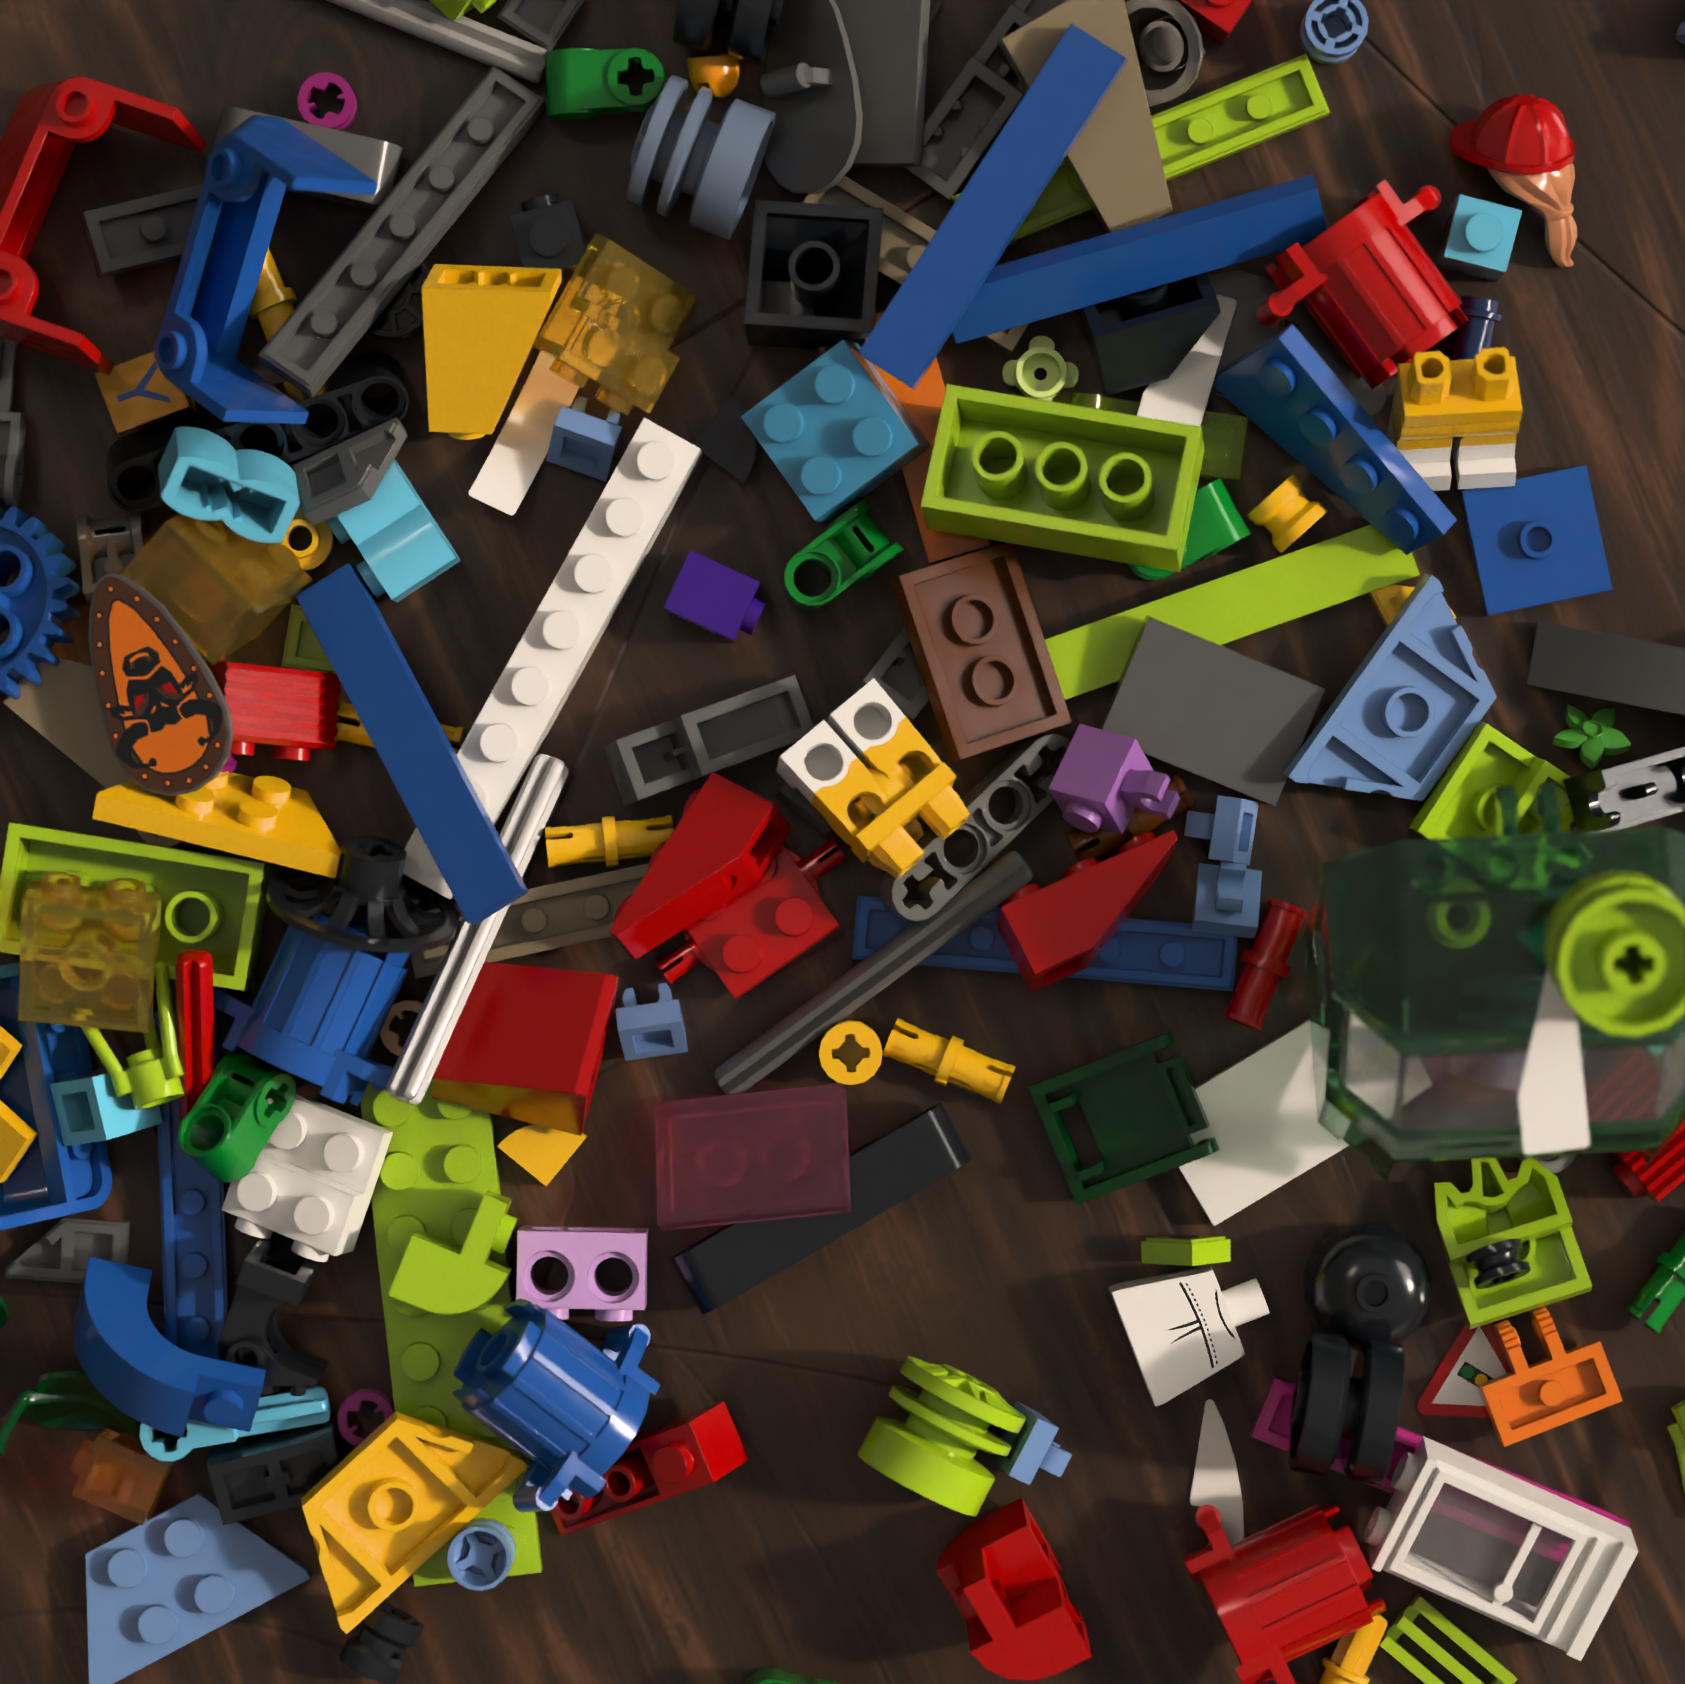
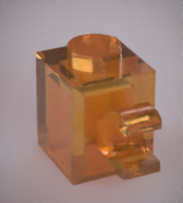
(120, 1476)

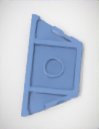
(1401, 707)
(175, 1584)

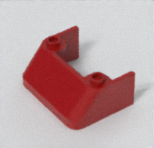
(32, 162)

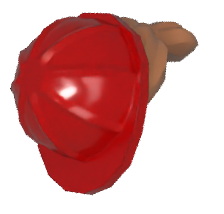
(1531, 158)

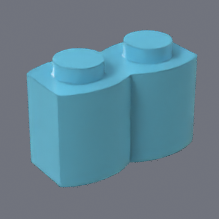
(215, 482)
(396, 538)

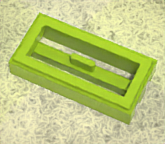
(1405, 1624)

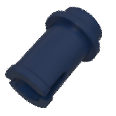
(1478, 330)

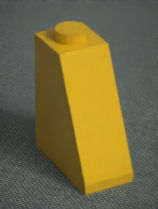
(478, 339)

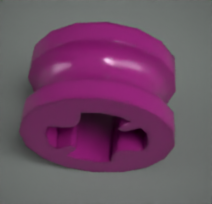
(323, 83)
(354, 1403)

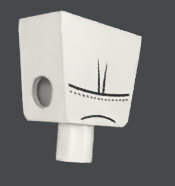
(1184, 1326)

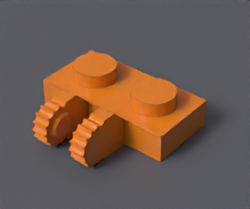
(1547, 1391)

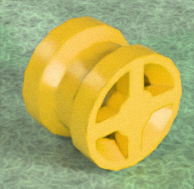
(1287, 513)
(849, 1042)

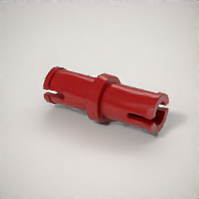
(1265, 964)

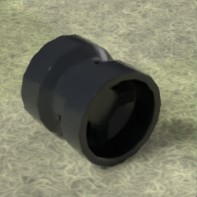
(382, 1639)

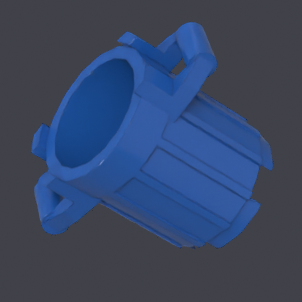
(319, 1012)
(557, 1399)

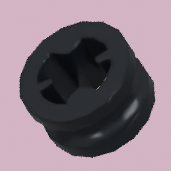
(1498, 1263)

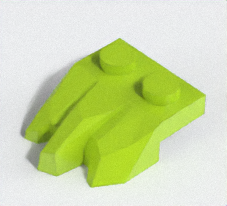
(1466, 792)
(1502, 1210)

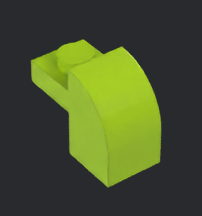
(455, 1278)

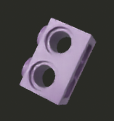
(582, 1252)

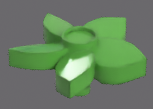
(1593, 735)

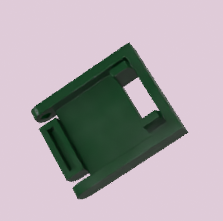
(1136, 1111)

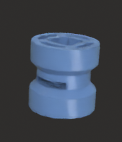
(1328, 39)
(478, 1563)

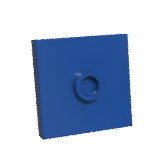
(1536, 541)

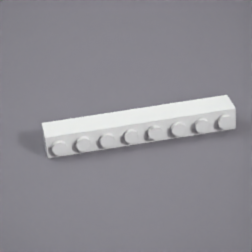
(567, 626)

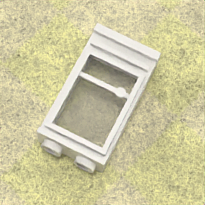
(1500, 1546)

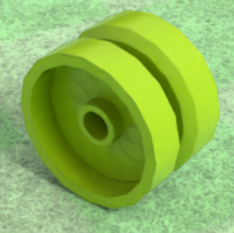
(1592, 929)

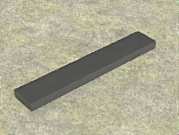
(402, 231)

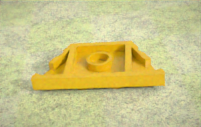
(234, 815)
(398, 1506)

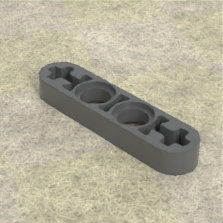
(984, 832)

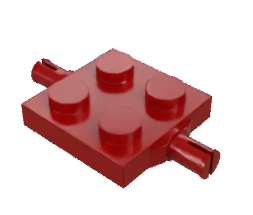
(761, 925)

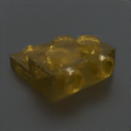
(616, 327)
(89, 953)

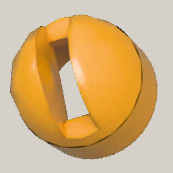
(714, 72)

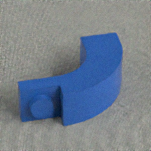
(144, 1370)

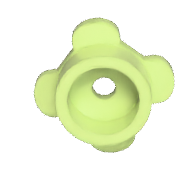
(1040, 355)

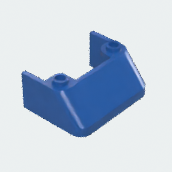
(225, 261)
(50, 1177)

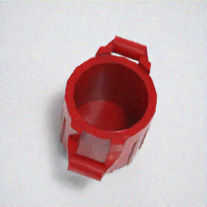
(1369, 285)
(1283, 1588)

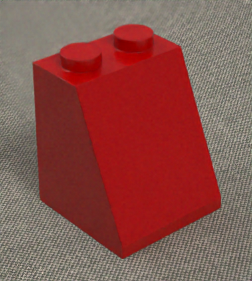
(529, 1044)

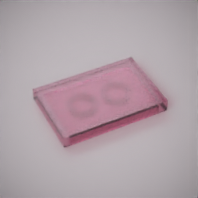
(752, 1157)

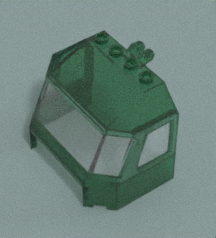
(1433, 985)

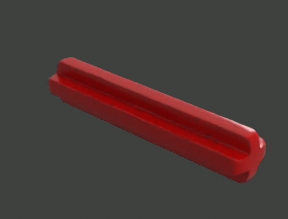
(194, 1024)

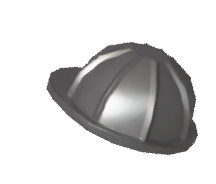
(1166, 47)

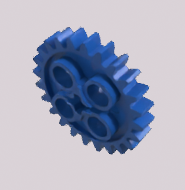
(34, 601)

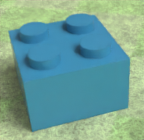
(835, 431)

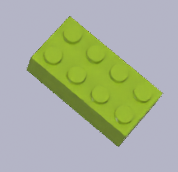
(1063, 477)
(205, 899)

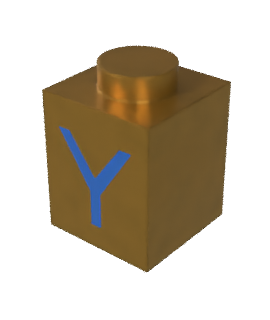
(141, 395)

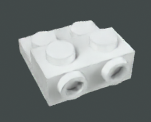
(311, 1180)

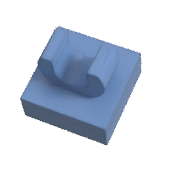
(585, 441)
(1228, 829)
(1226, 900)
(652, 1027)
(1032, 1448)

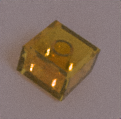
(217, 582)

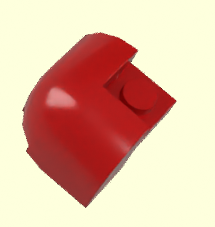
(1013, 1597)

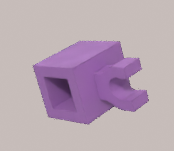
(1106, 779)

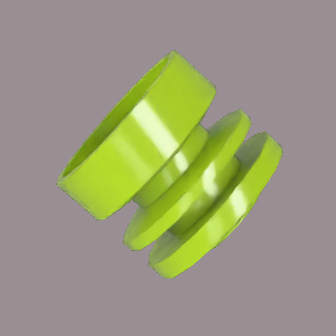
(941, 1435)

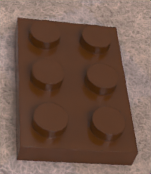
(980, 651)

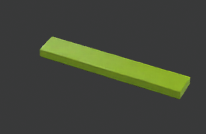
(1202, 133)
(1236, 604)

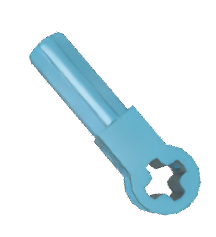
(273, 1414)

